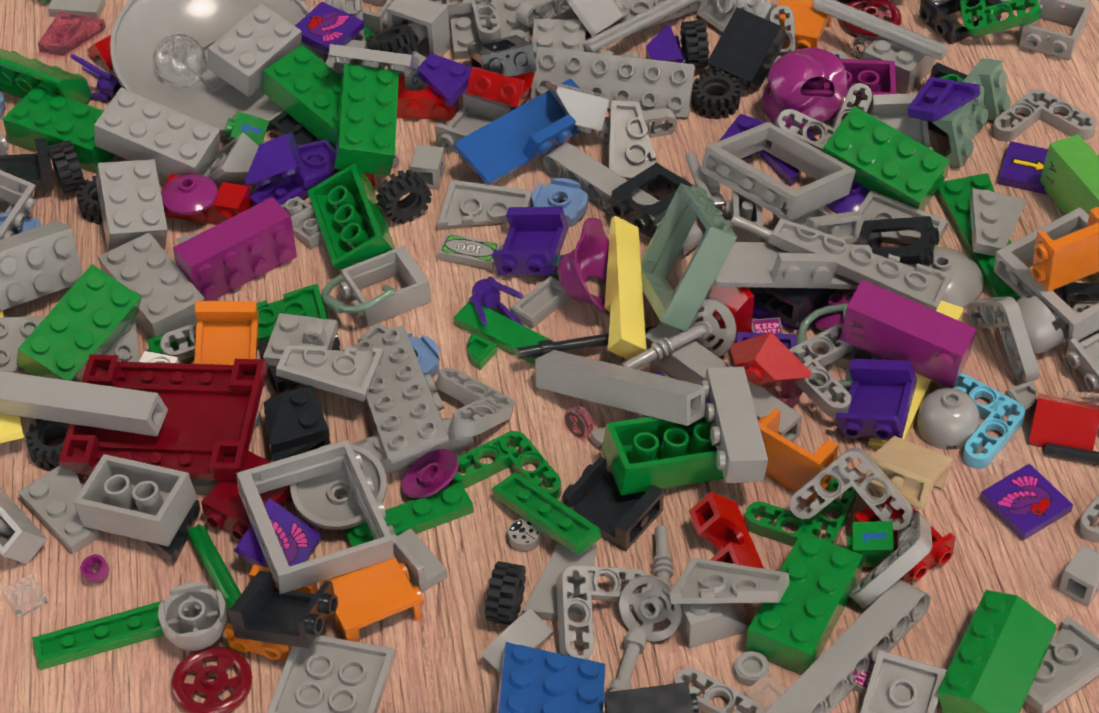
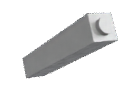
(690, 365)
(621, 387)
(81, 403)

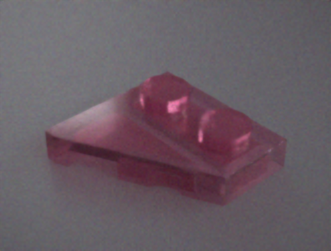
(69, 32)

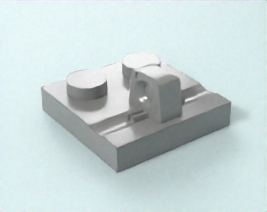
(299, 331)
(902, 686)

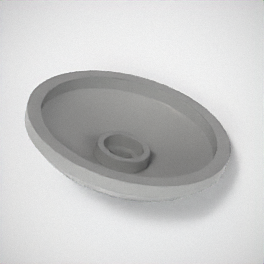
(966, 279)
(317, 499)

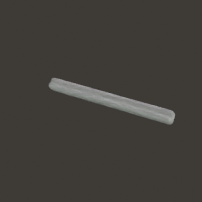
(635, 24)
(882, 28)

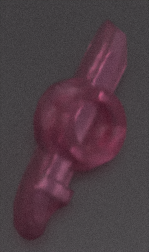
(790, 394)

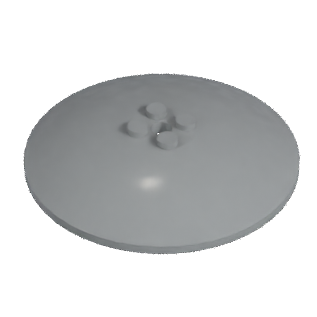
(212, 100)

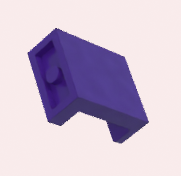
(532, 241)
(879, 399)

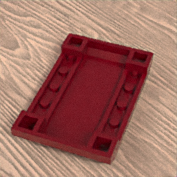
(205, 423)

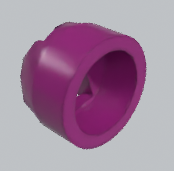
(91, 561)

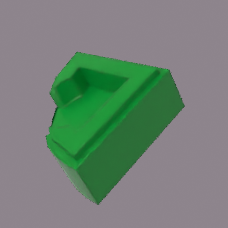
(480, 350)

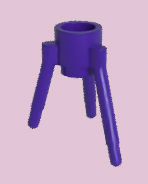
(106, 83)
(487, 293)

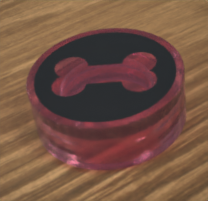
(578, 421)

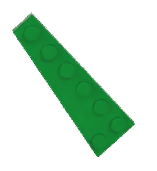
(955, 200)
(300, 302)

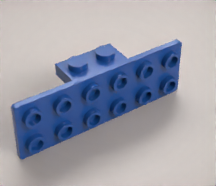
(517, 137)

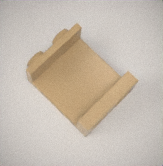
(911, 470)

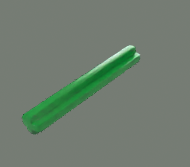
(214, 564)

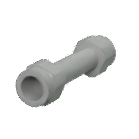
(633, 644)

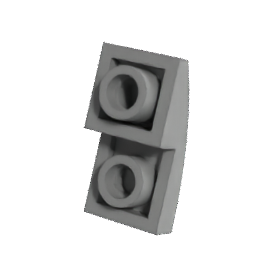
(304, 222)
(526, 631)

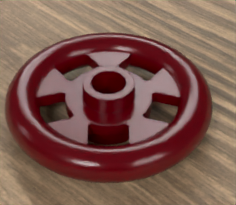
(891, 13)
(193, 663)

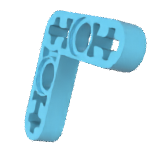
(994, 420)

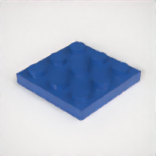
(548, 682)

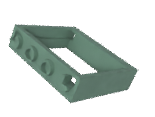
(681, 306)

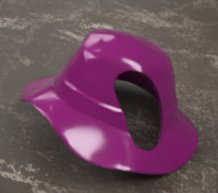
(790, 74)
(585, 261)

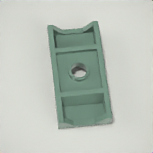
(968, 119)

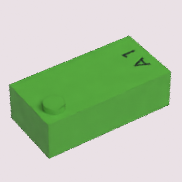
(1072, 174)

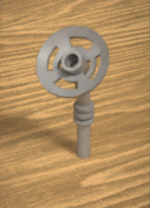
(700, 331)
(653, 604)

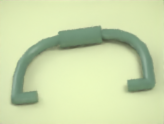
(340, 307)
(802, 331)

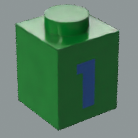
(244, 123)
(872, 541)

